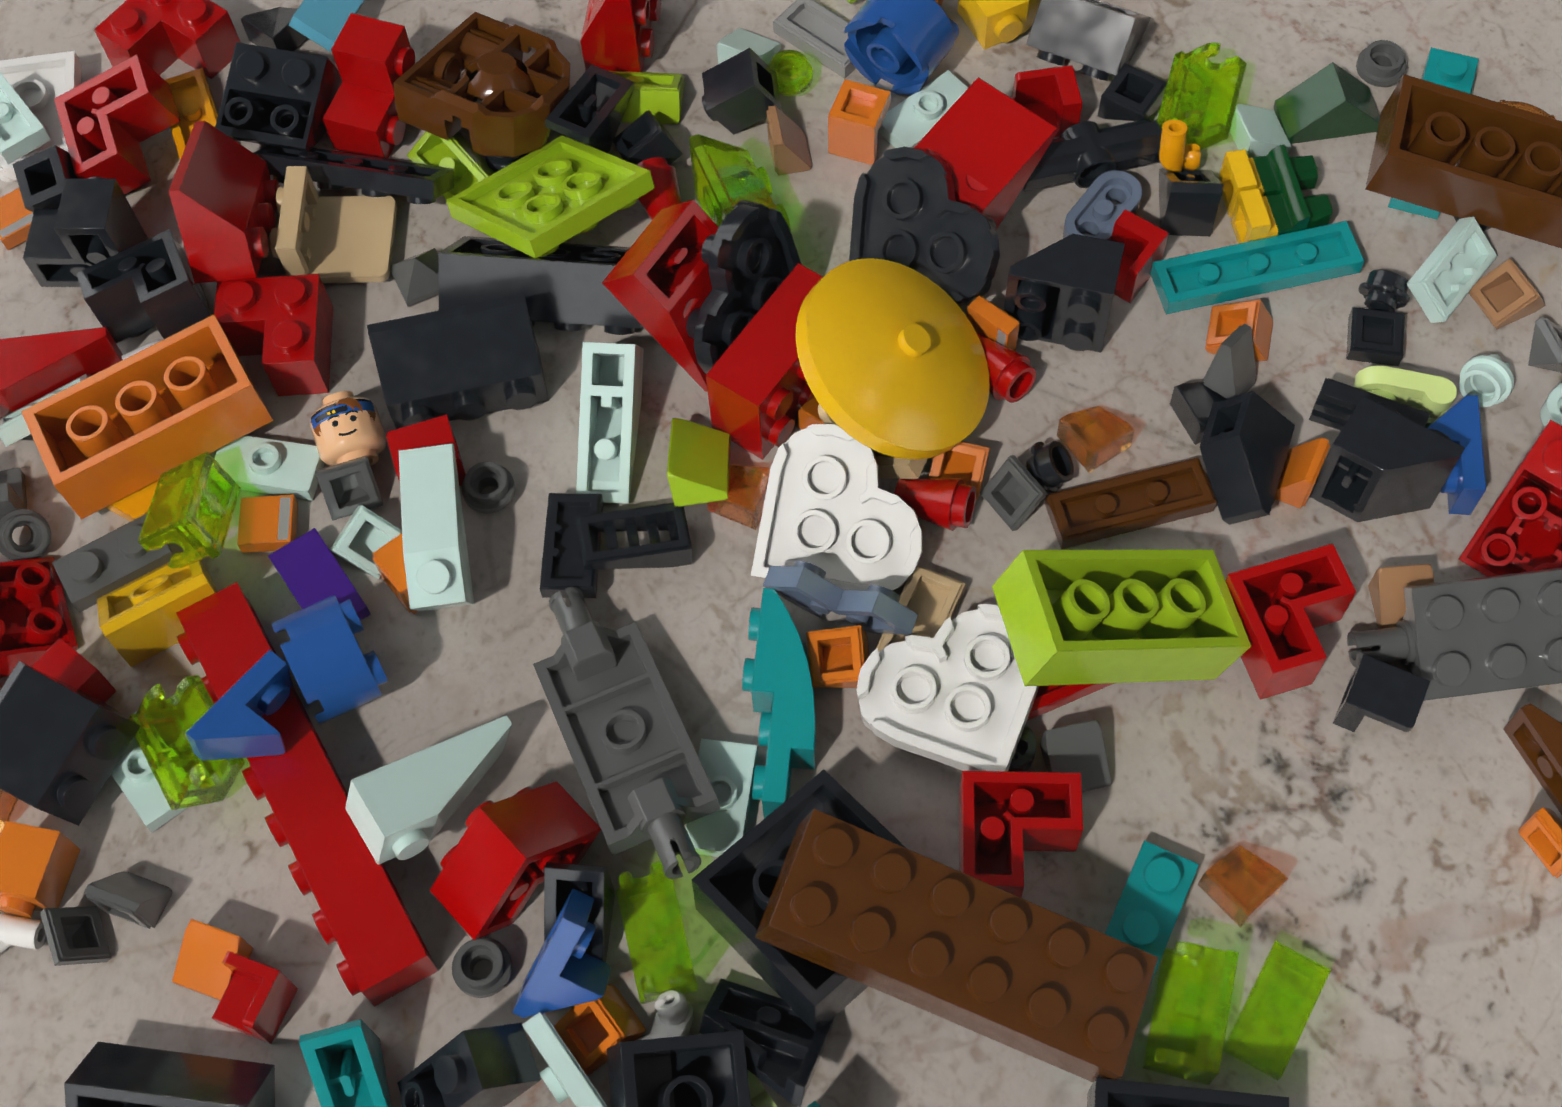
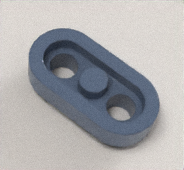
(1095, 211)

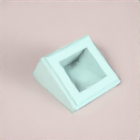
(741, 40)
(1257, 130)
(363, 536)

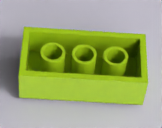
(1119, 616)

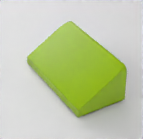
(655, 92)
(455, 154)
(697, 463)

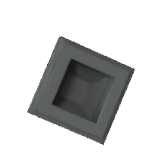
(417, 277)
(1546, 346)
(349, 486)
(1013, 493)
(75, 935)

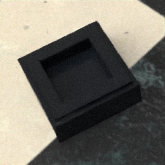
(1375, 336)

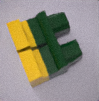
(1267, 195)

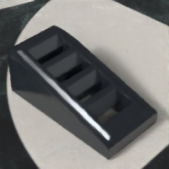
(651, 519)

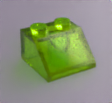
(726, 176)

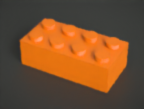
(145, 417)

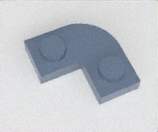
(873, 609)

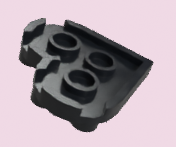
(911, 217)
(746, 266)

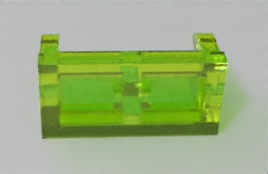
(1203, 94)
(191, 510)
(164, 742)
(655, 934)
(1191, 1012)

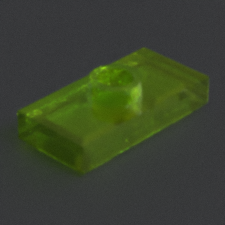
(1276, 1010)

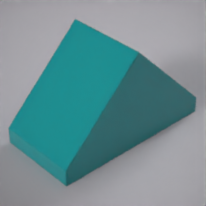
(346, 1066)

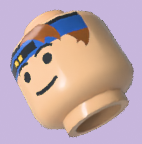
(347, 429)

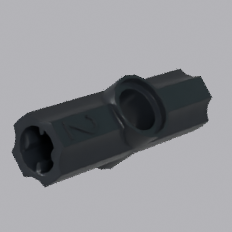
(1088, 152)

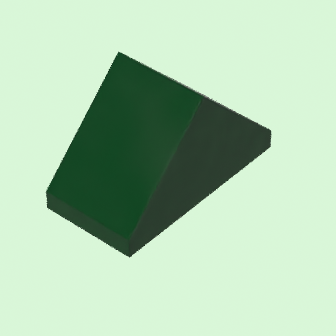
(1327, 107)

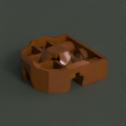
(512, 93)

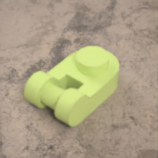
(1409, 387)

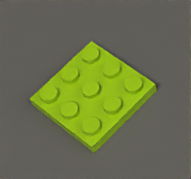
(550, 196)

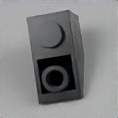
(1245, 455)
(474, 1070)

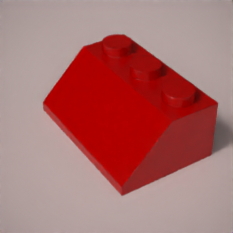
(222, 206)

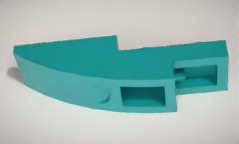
(783, 695)

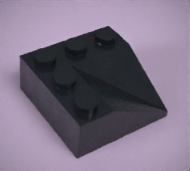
(739, 885)

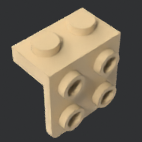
(332, 235)

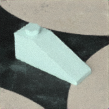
(609, 419)
(433, 529)
(412, 798)

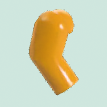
(1173, 151)

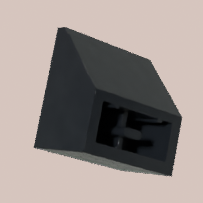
(277, 97)
(1065, 292)
(1384, 465)

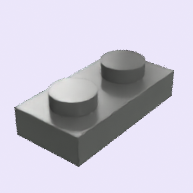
(108, 564)

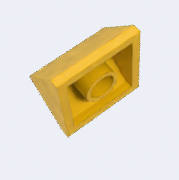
(142, 613)

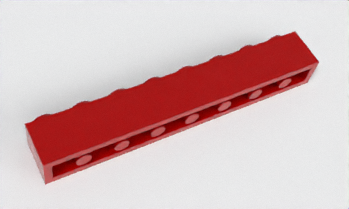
(309, 812)

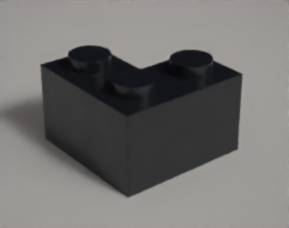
(85, 229)
(145, 289)

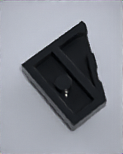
(776, 1040)

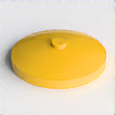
(892, 359)

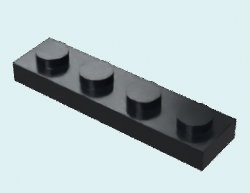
(371, 174)

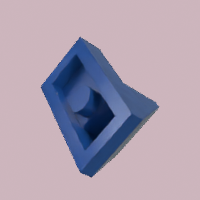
(1467, 479)
(235, 723)
(562, 970)

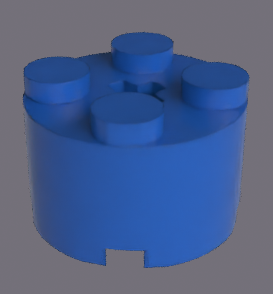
(899, 42)
(329, 658)

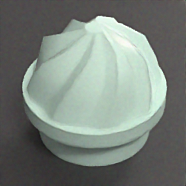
(1487, 378)

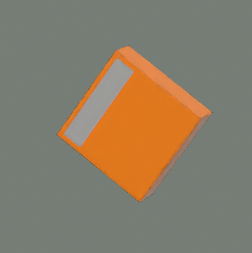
(14, 219)
(993, 322)
(267, 523)

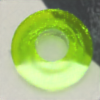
(792, 72)

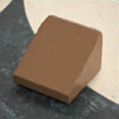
(786, 143)
(1506, 295)
(1388, 591)

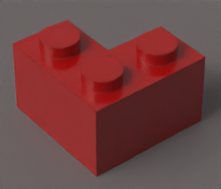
(169, 31)
(363, 111)
(111, 117)
(285, 323)
(1279, 610)
(1014, 814)
(505, 855)

